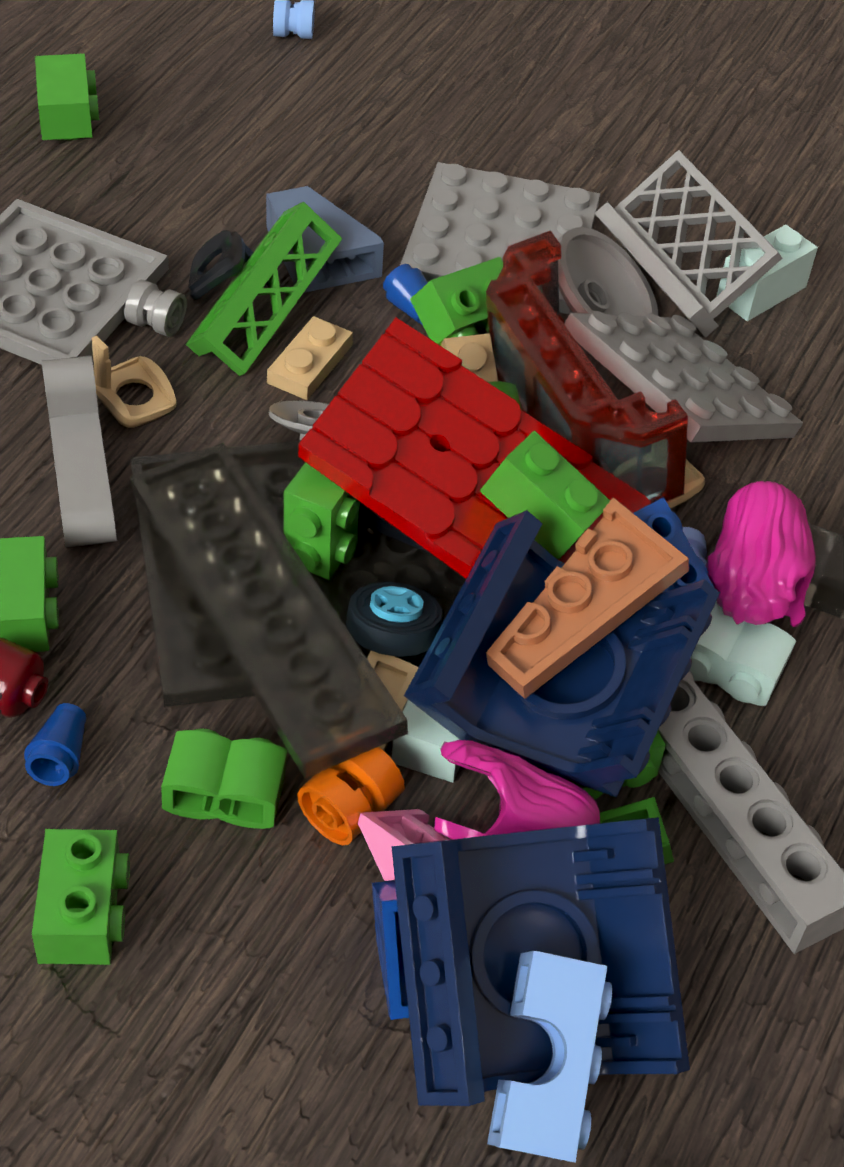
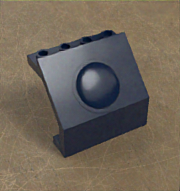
(593, 715)
(554, 891)

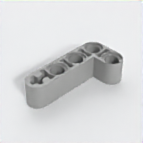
(78, 451)

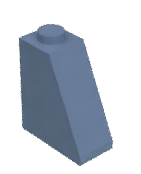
(353, 260)

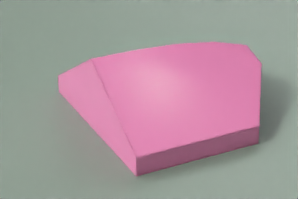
(395, 829)

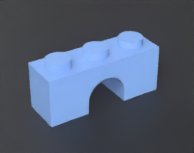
(549, 1113)

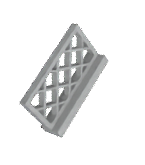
(667, 271)

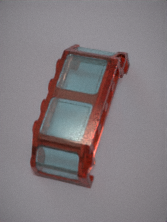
(564, 387)

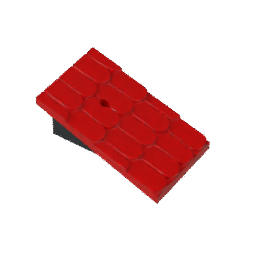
(420, 441)

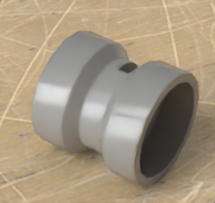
(156, 308)

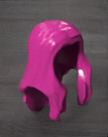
(763, 556)
(527, 794)

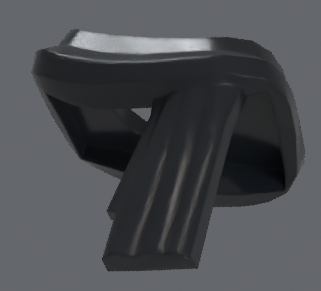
(234, 256)

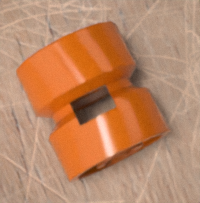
(342, 792)

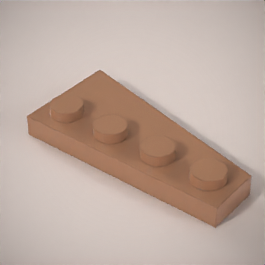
(596, 590)

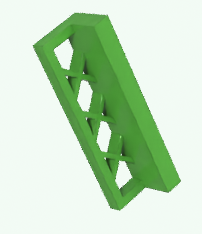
(250, 282)

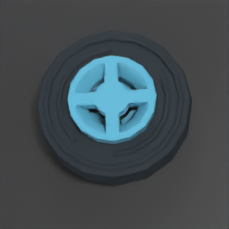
(393, 618)

